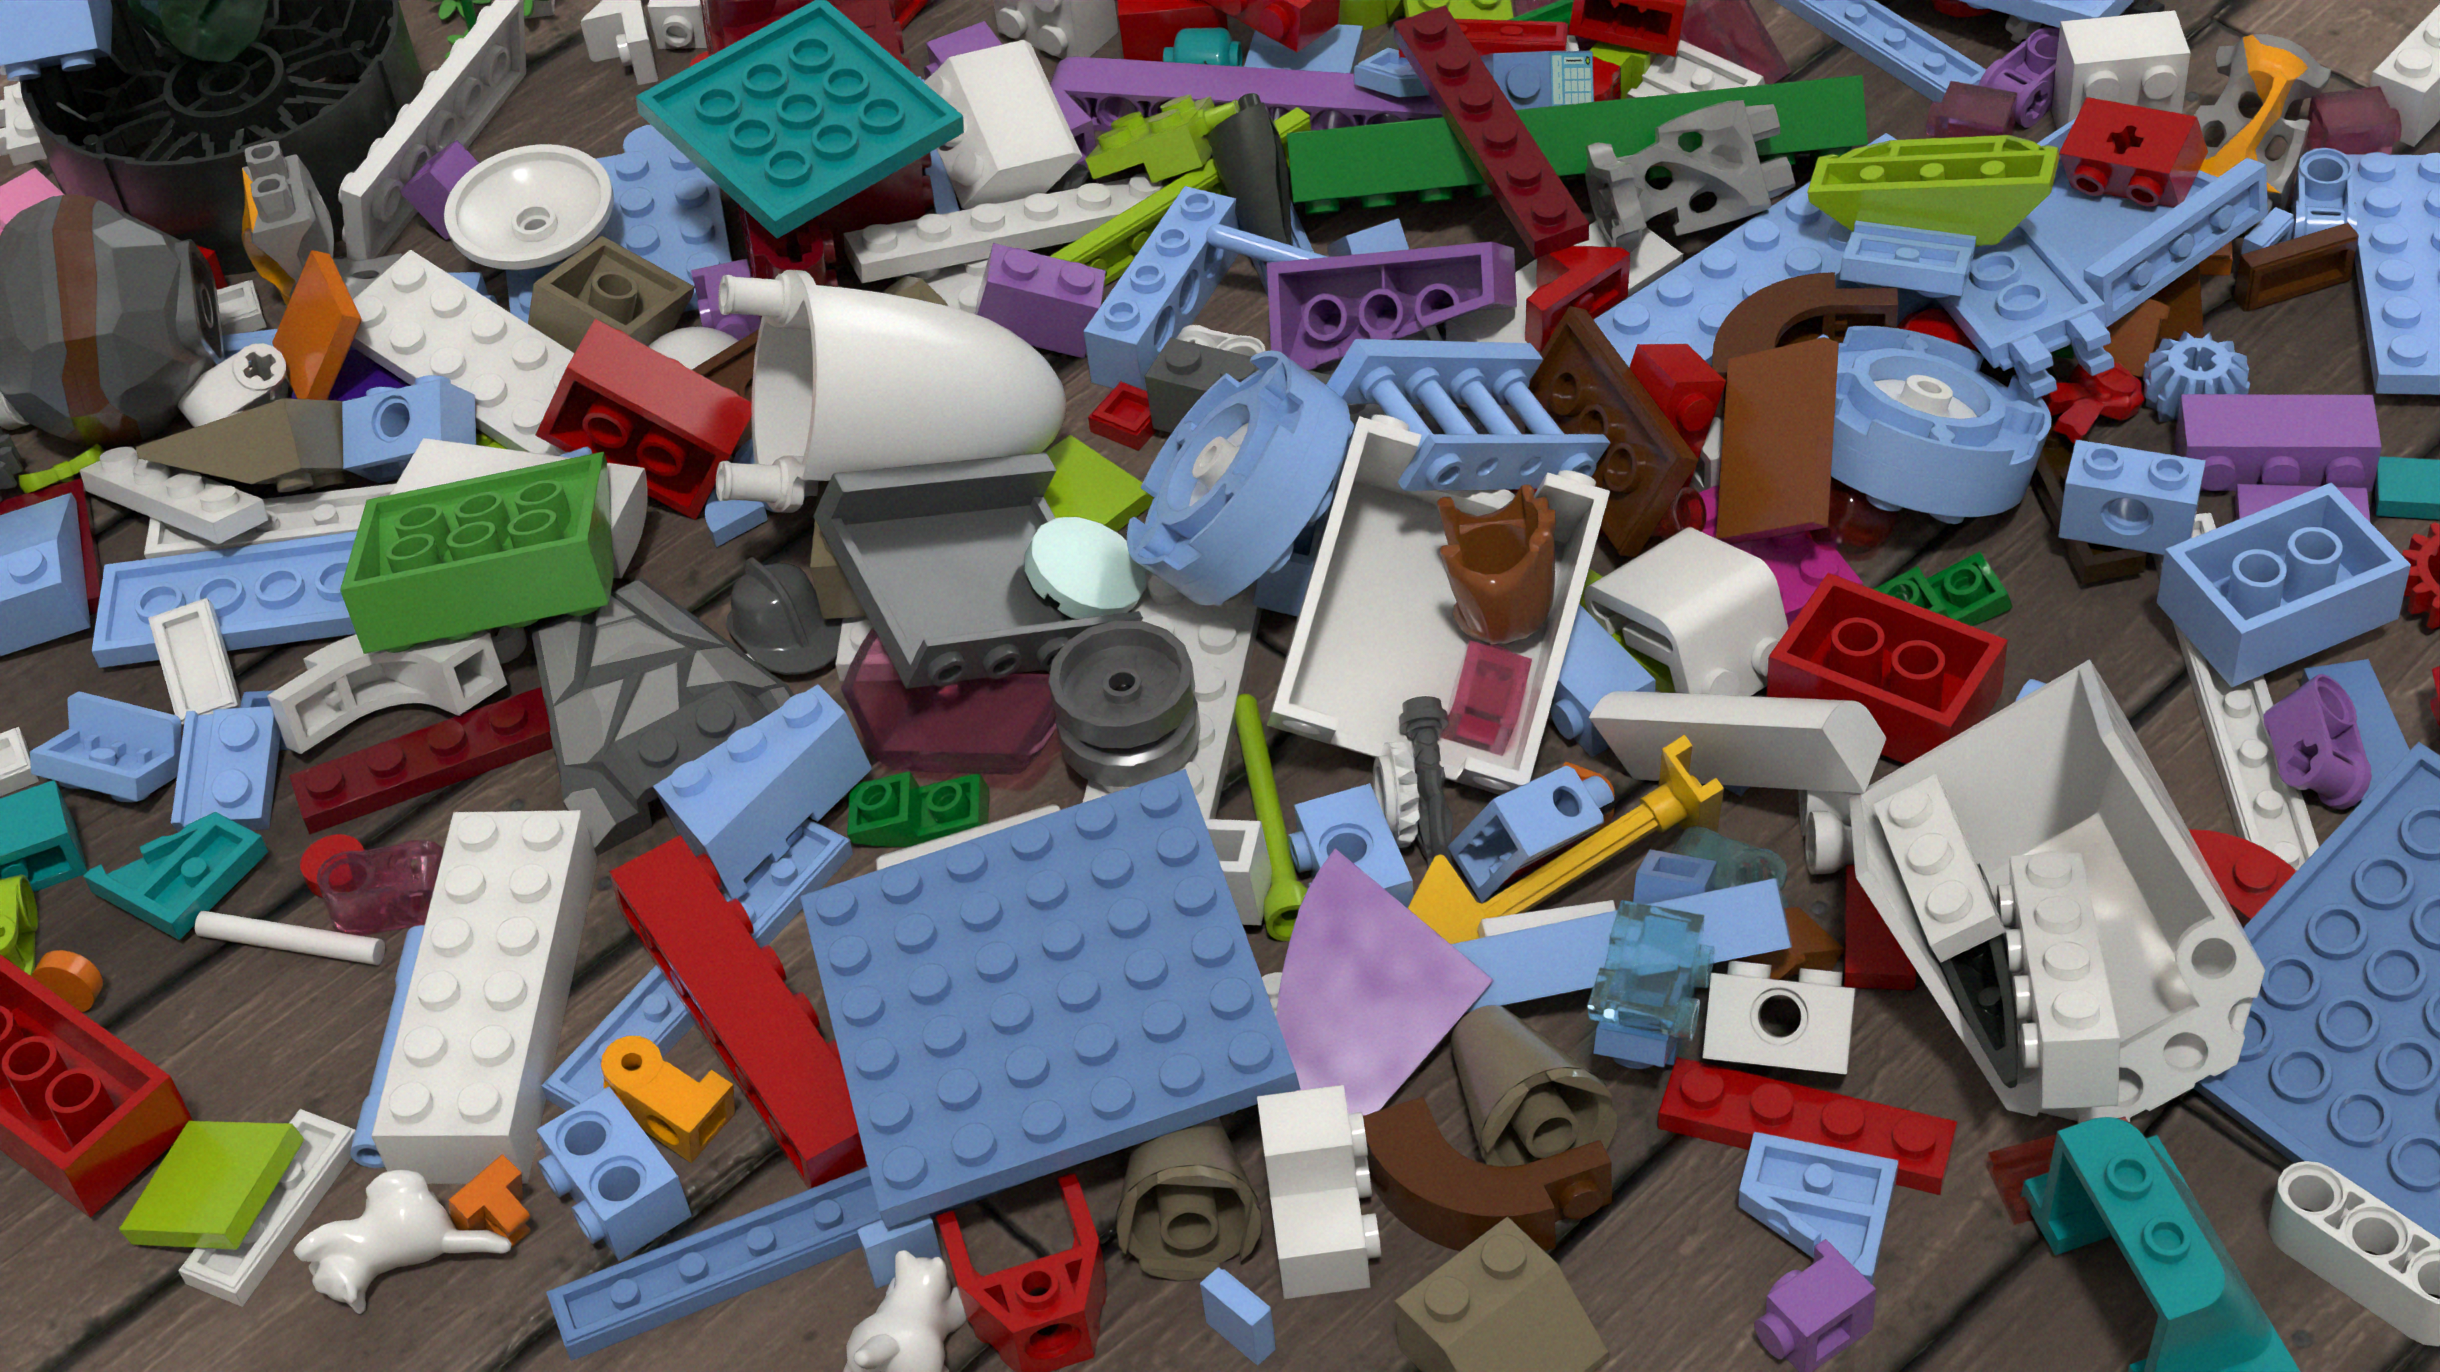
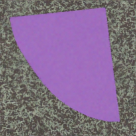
(1367, 988)

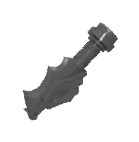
(1423, 722)

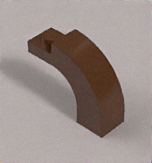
(1796, 313)
(1461, 1199)

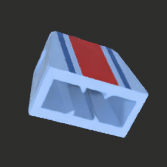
(1529, 829)

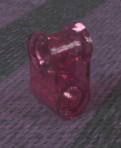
(379, 887)

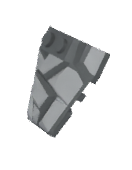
(636, 699)

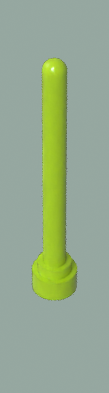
(1286, 892)

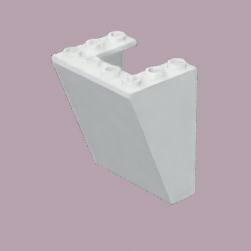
(1382, 611)

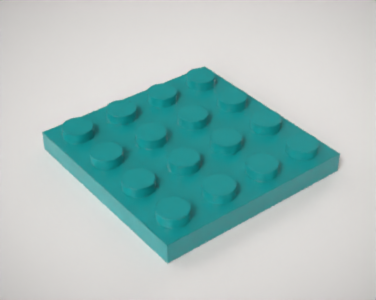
(799, 116)

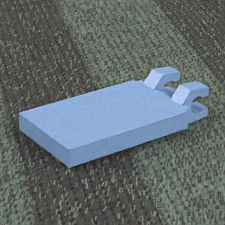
(2027, 304)

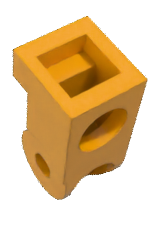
(665, 1099)

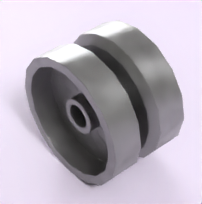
(1124, 703)

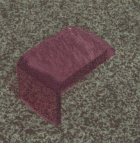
(948, 728)

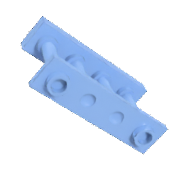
(1470, 375)

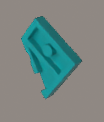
(181, 873)

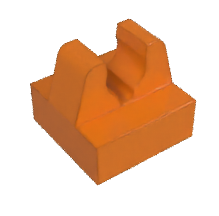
(492, 1202)

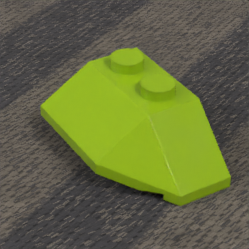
(1937, 184)

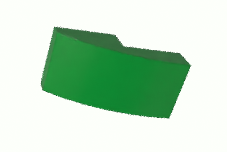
(1962, 592)
(903, 814)

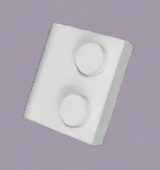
(1697, 610)

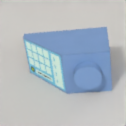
(1543, 77)

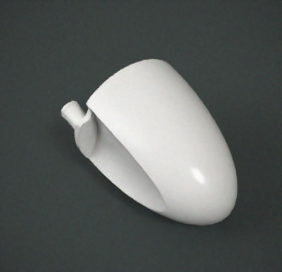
(878, 386)

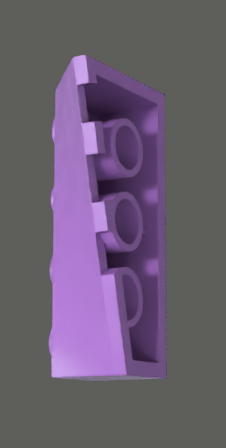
(1332, 301)

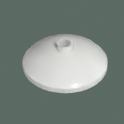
(529, 207)

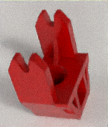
(1010, 1317)

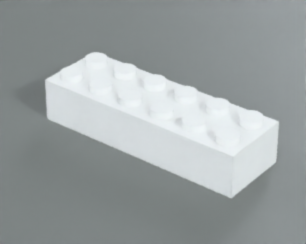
(487, 995)

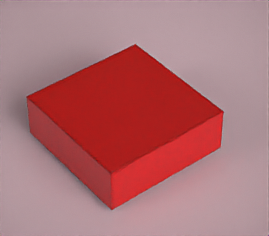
(1124, 417)

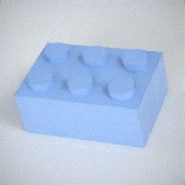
(2282, 584)

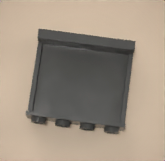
(944, 565)

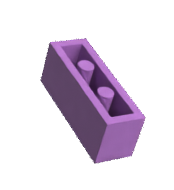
(2280, 439)

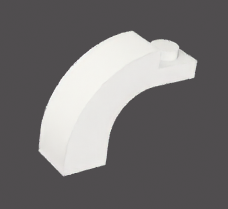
(350, 684)

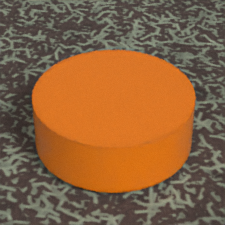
(70, 978)

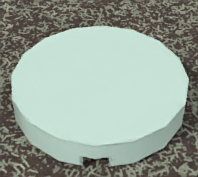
(1084, 568)

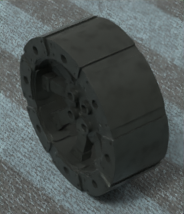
(215, 110)

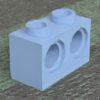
(612, 1174)

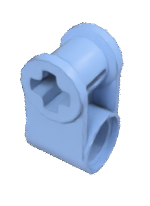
(2323, 192)

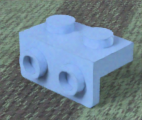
(111, 749)

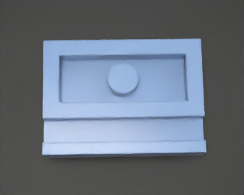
(1908, 258)
(227, 767)

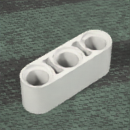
(2339, 1232)

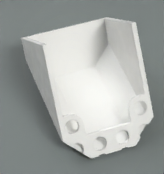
(2070, 779)

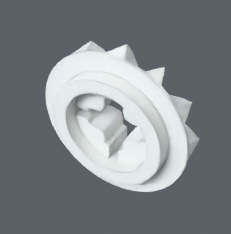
(1397, 791)

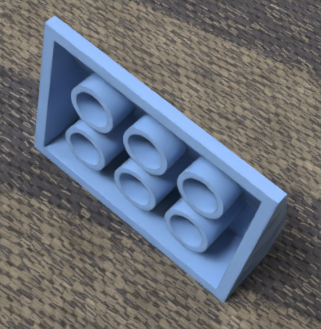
(41, 574)

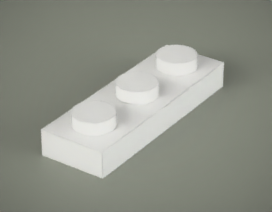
(1938, 868)

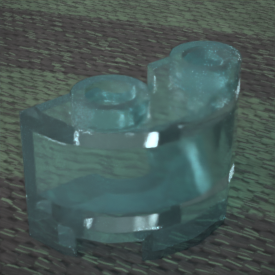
(1653, 971)

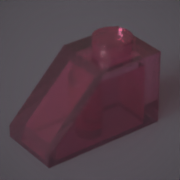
(1735, 34)

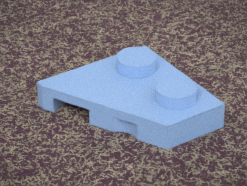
(1820, 1194)

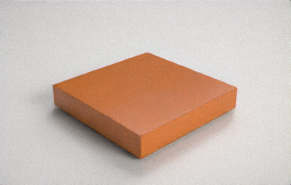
(317, 328)

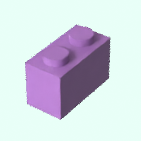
(1040, 298)

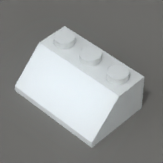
(1012, 125)

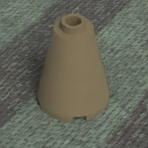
(1526, 1091)
(1187, 1204)

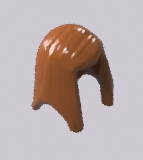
(1501, 567)

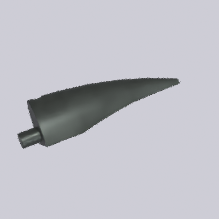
(1254, 169)
(1986, 997)

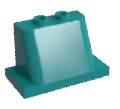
(2127, 1187)

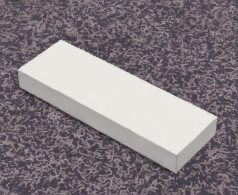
(317, 1164)

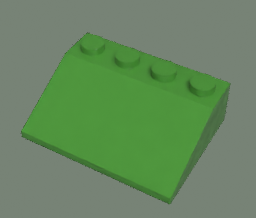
(481, 554)

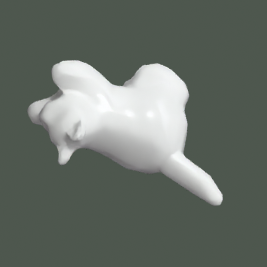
(397, 1229)
(909, 1322)

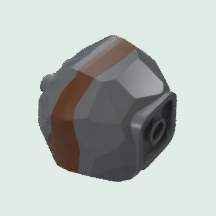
(102, 321)

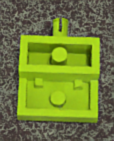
(1163, 142)

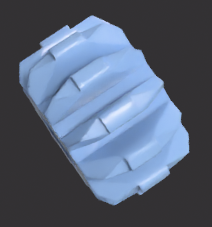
(2192, 368)

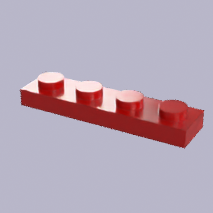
(1734, 1104)

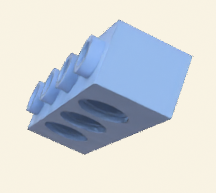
(1160, 289)

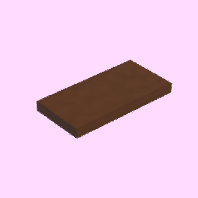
(1595, 392)

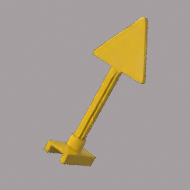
(1680, 798)

